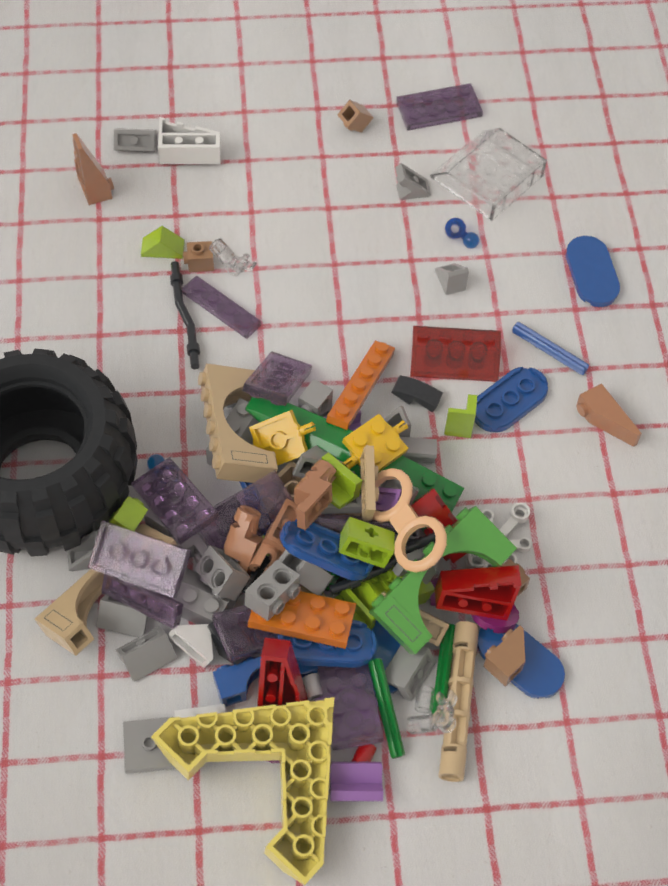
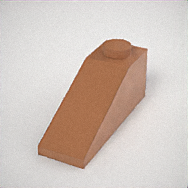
(606, 414)

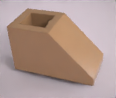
(508, 657)

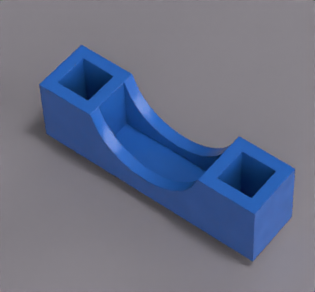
(234, 680)

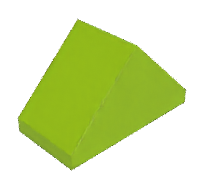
(162, 244)

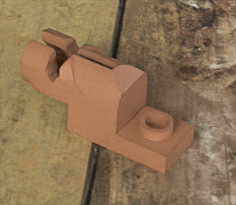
(314, 493)
(242, 537)
(271, 542)

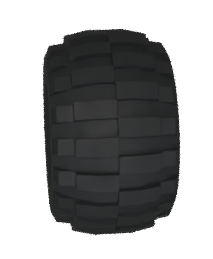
(72, 405)

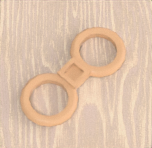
(407, 521)

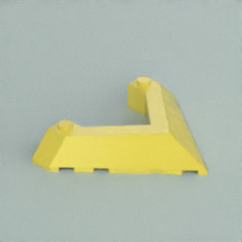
(292, 733)

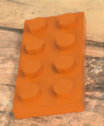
(311, 619)

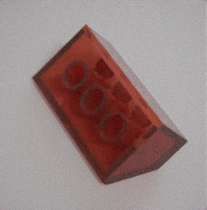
(455, 353)

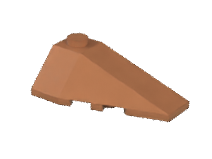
(91, 174)

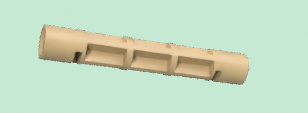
(461, 683)

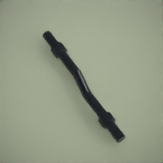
(193, 348)
(376, 571)

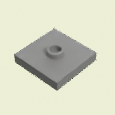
(140, 750)

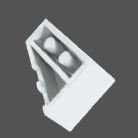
(187, 145)

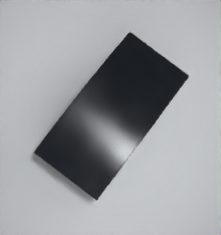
(412, 390)

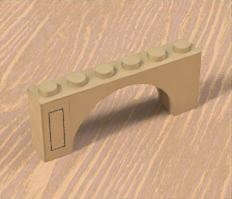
(232, 456)
(67, 616)

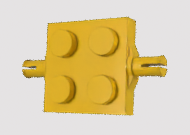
(281, 436)
(382, 436)

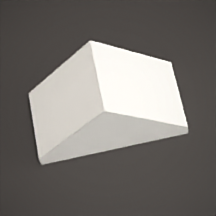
(194, 641)

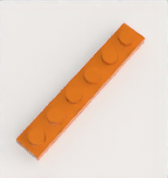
(360, 385)

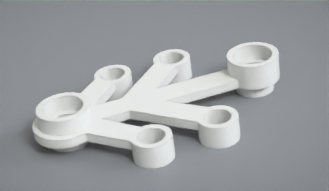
(520, 508)

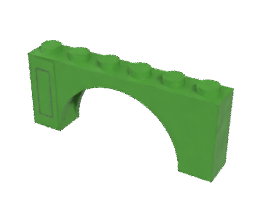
(399, 608)

